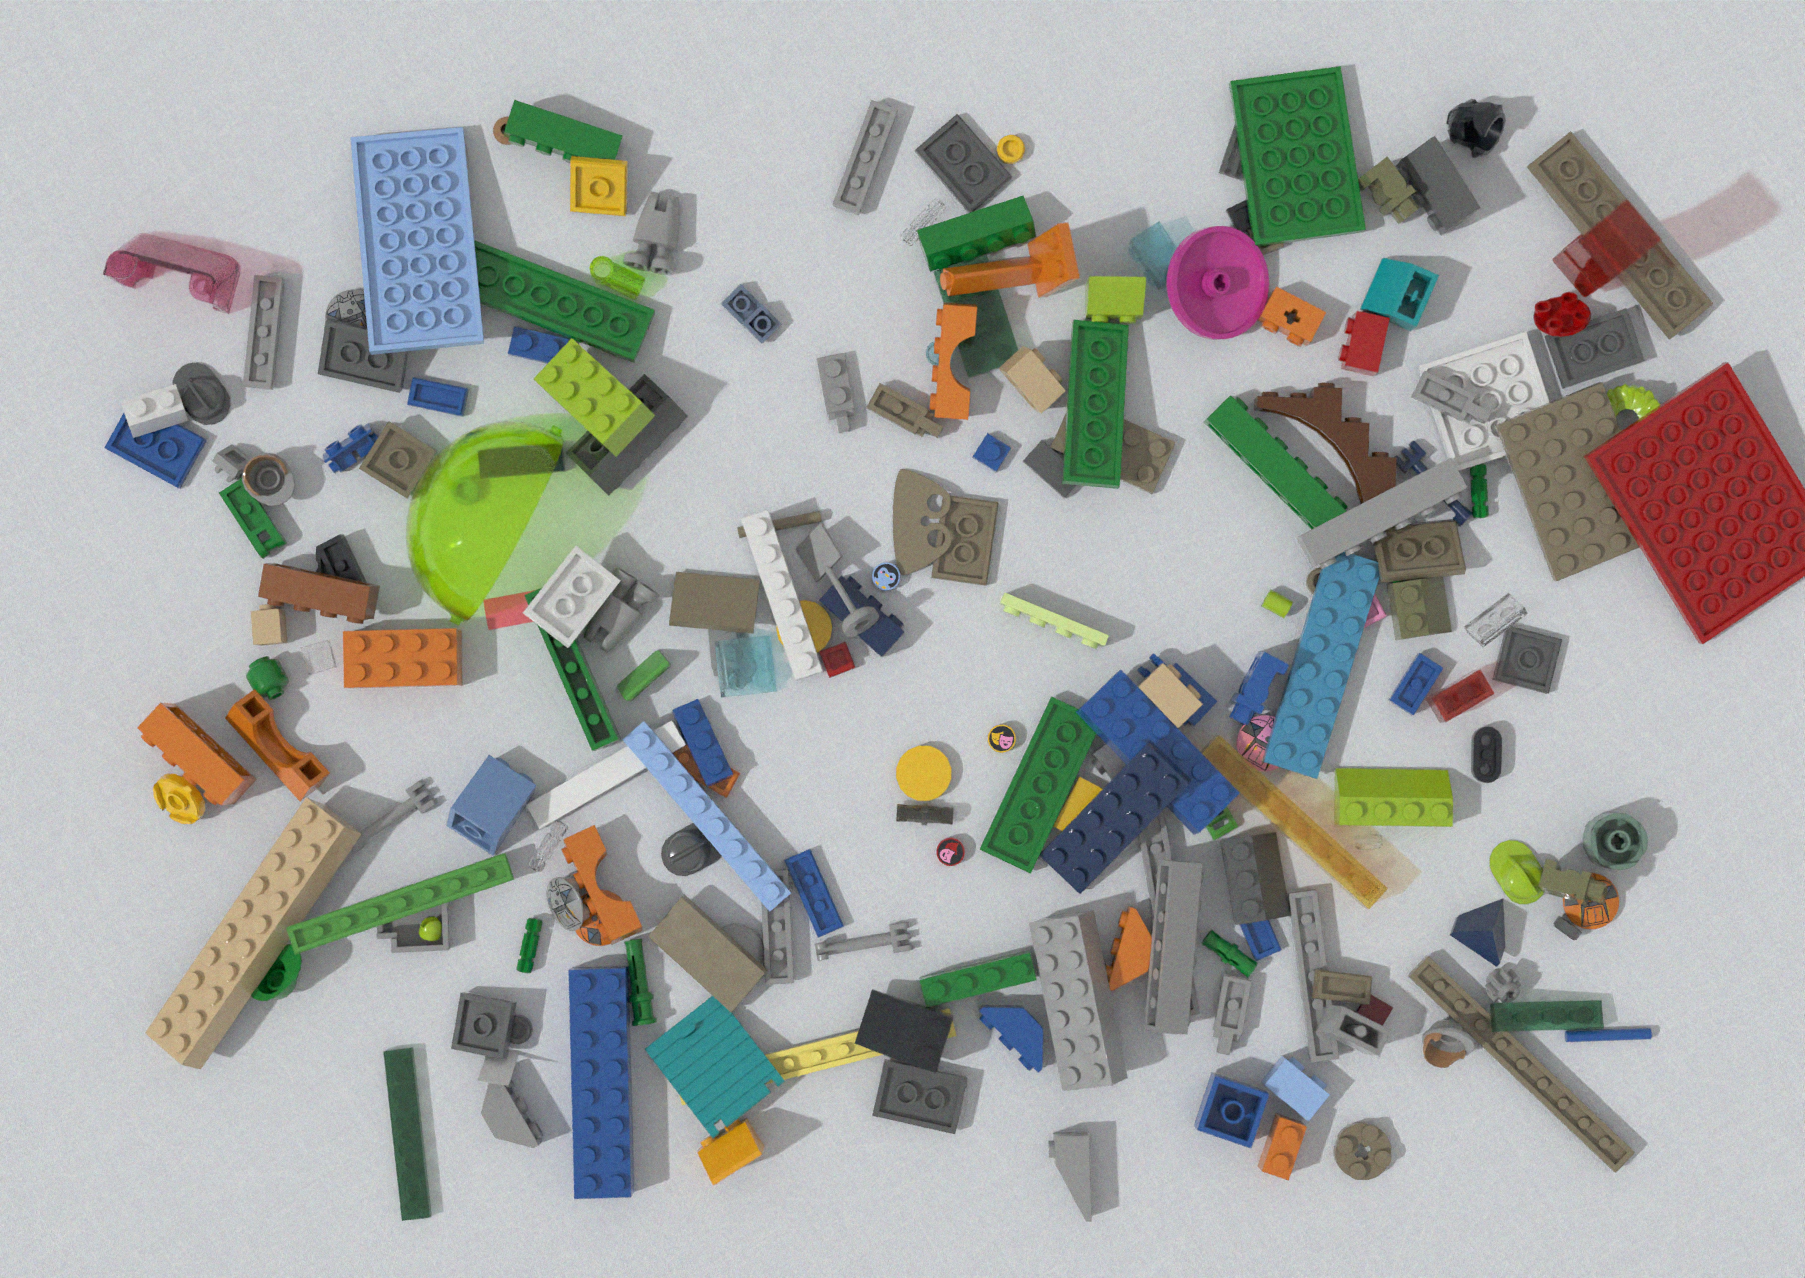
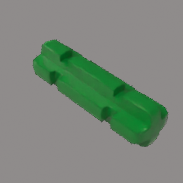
(1479, 491)
(529, 945)

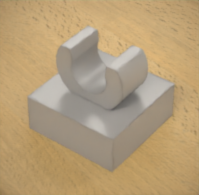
(231, 461)

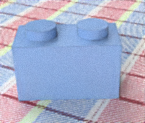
(1296, 1088)

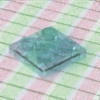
(745, 666)

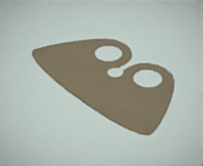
(909, 535)

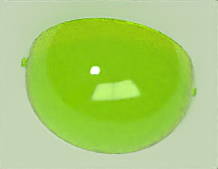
(476, 509)

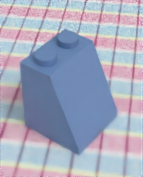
(491, 804)

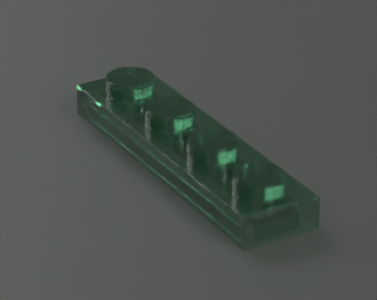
(1546, 1016)

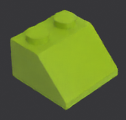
(1114, 298)

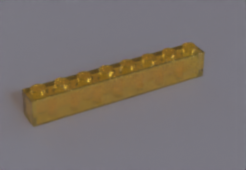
(1294, 823)

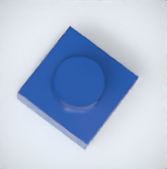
(991, 452)

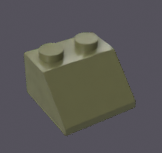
(1419, 608)

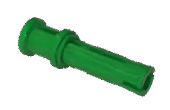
(640, 995)

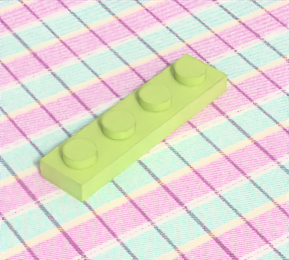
(1063, 625)

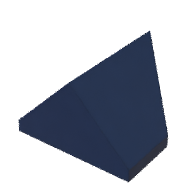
(1483, 931)

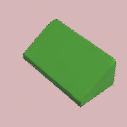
(643, 675)

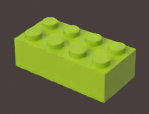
(594, 397)

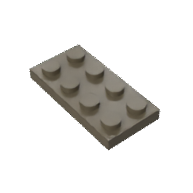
(1142, 454)

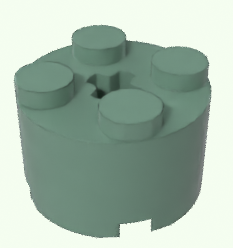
(1623, 854)

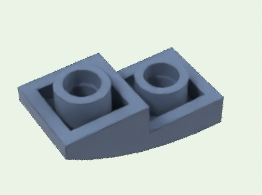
(750, 313)

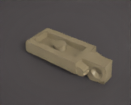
(903, 412)

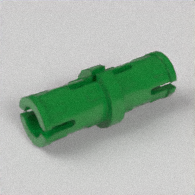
(1229, 953)

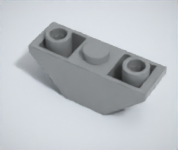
(508, 1117)

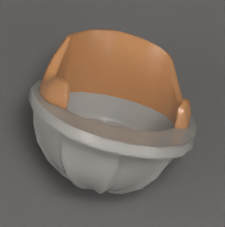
(268, 479)
(1446, 1043)

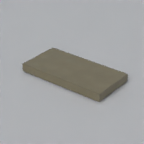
(707, 953)

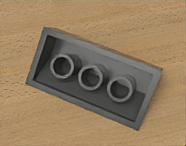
(610, 470)

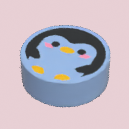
(886, 576)

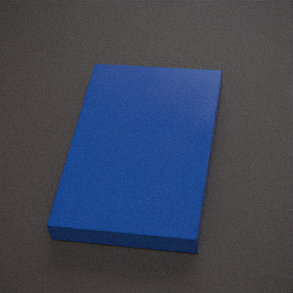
(164, 453)

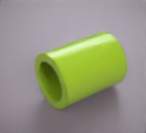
(1277, 603)

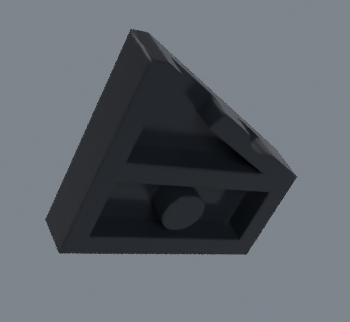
(337, 559)

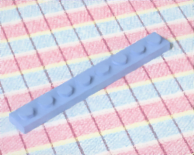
(707, 816)

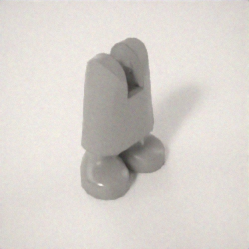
(658, 229)
(616, 614)

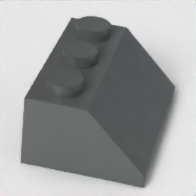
(1437, 186)
(1255, 878)

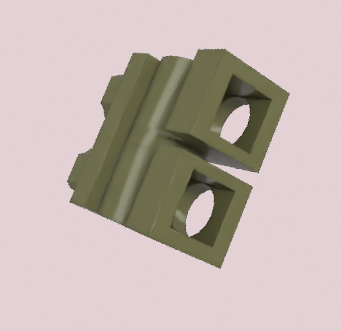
(1389, 190)
(1571, 884)

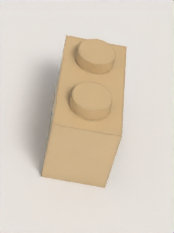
(1033, 379)
(1170, 694)

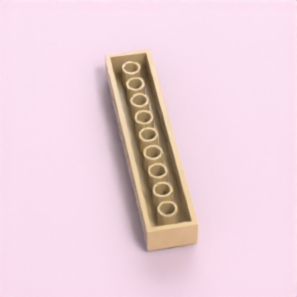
(252, 934)

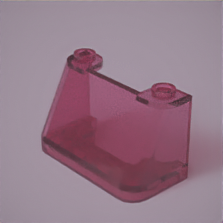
(212, 273)

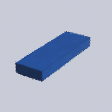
(814, 893)

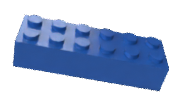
(1130, 720)

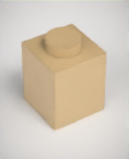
(268, 625)

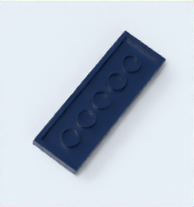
(1115, 817)

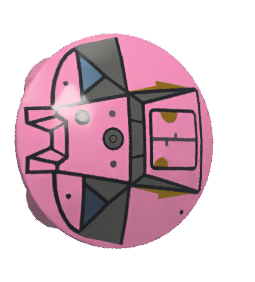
(1253, 741)

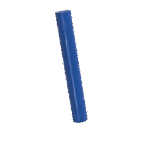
(1608, 1035)

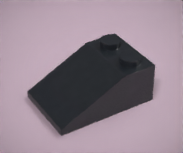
(904, 1030)

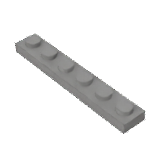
(1311, 956)

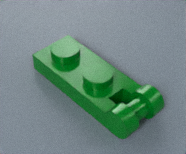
(252, 518)

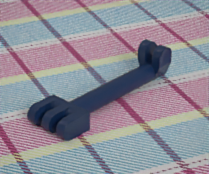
(1413, 461)

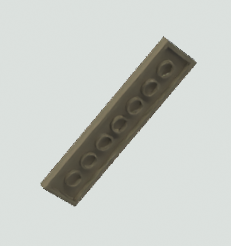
(1587, 198)

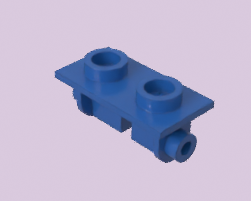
(341, 452)

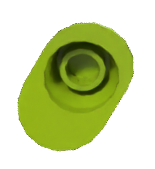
(1516, 871)

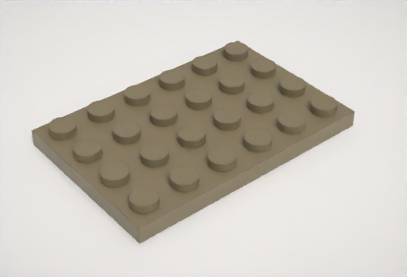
(1559, 489)

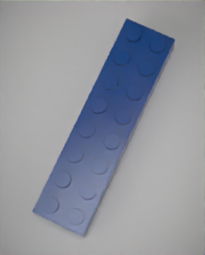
(601, 1082)

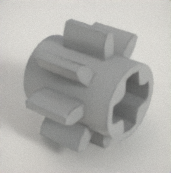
(1503, 985)

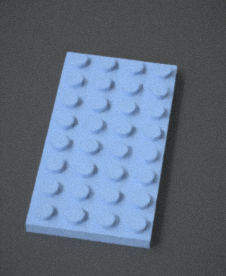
(417, 240)

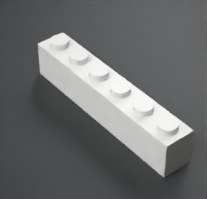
(782, 595)

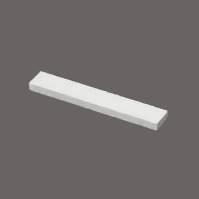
(596, 780)

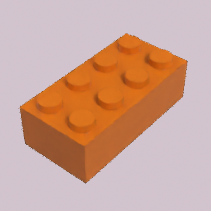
(402, 658)
(196, 754)

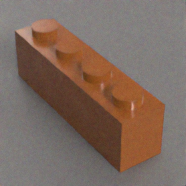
(318, 591)

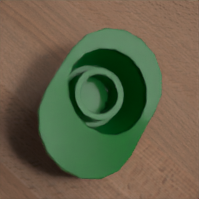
(281, 977)

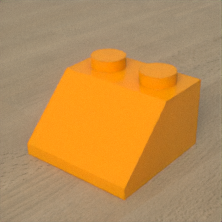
(730, 1150)

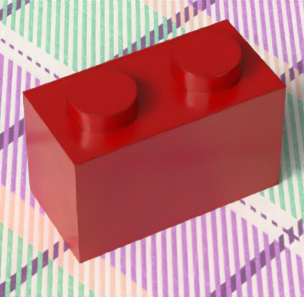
(1364, 343)

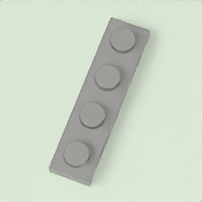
(865, 157)
(263, 332)
(778, 939)

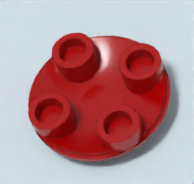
(1562, 315)

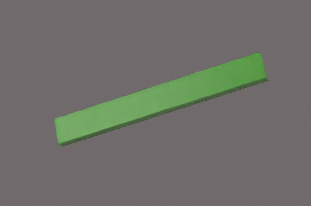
(400, 903)

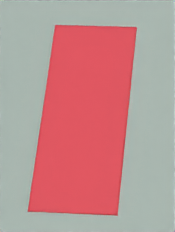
(506, 610)

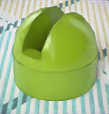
(430, 928)

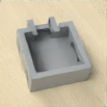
(405, 932)

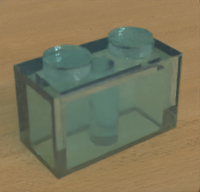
(1154, 251)

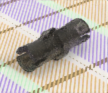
(924, 814)

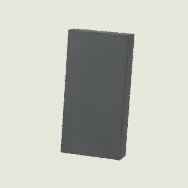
(1049, 467)

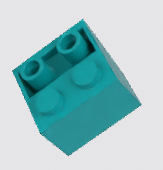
(1399, 292)

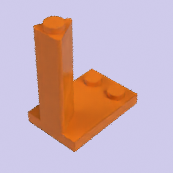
(1050, 267)

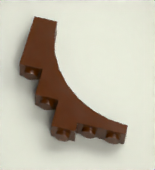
(1349, 438)

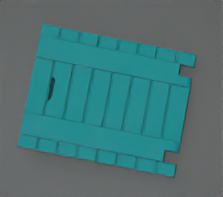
(715, 1067)

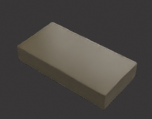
(1342, 986)

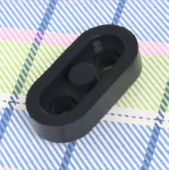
(1487, 754)

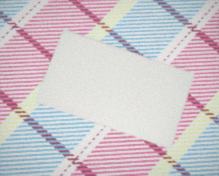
(498, 1070)

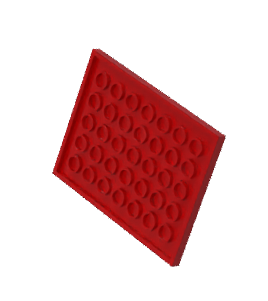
(1708, 501)

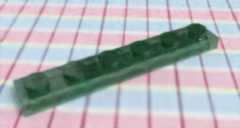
(407, 1133)

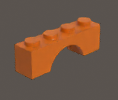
(951, 396)
(256, 725)
(616, 917)

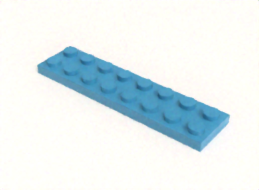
(1322, 665)

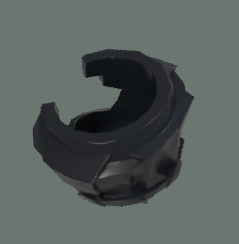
(1476, 126)

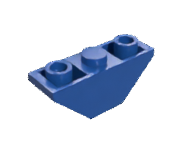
(1017, 1030)

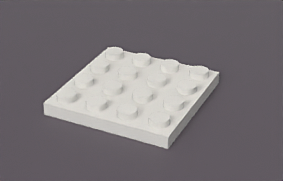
(1505, 382)

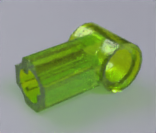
(619, 278)

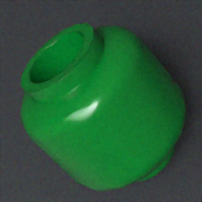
(267, 677)

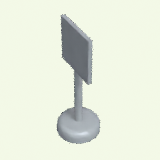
(819, 556)

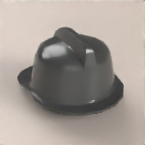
(202, 393)
(688, 851)

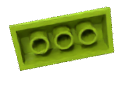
(1393, 797)

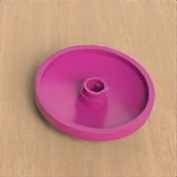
(1217, 282)

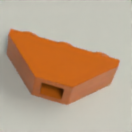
(1130, 950)

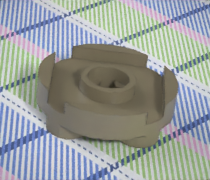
(1358, 1167)

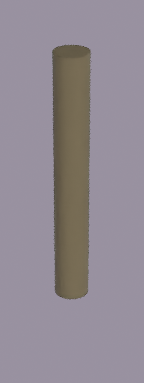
(790, 522)

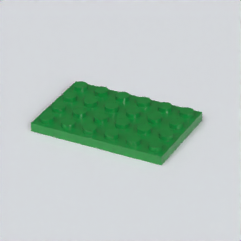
(1297, 156)

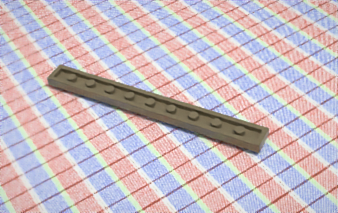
(1521, 1064)

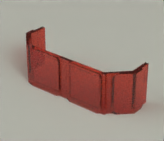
(1606, 249)

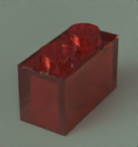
(1459, 696)

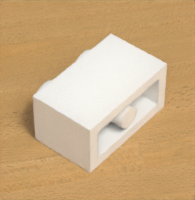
(154, 410)

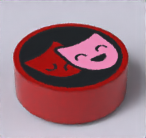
(950, 851)

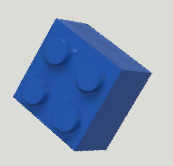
(1231, 1110)

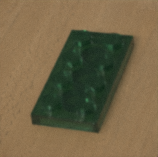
(993, 334)

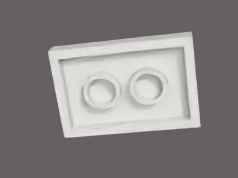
(571, 596)

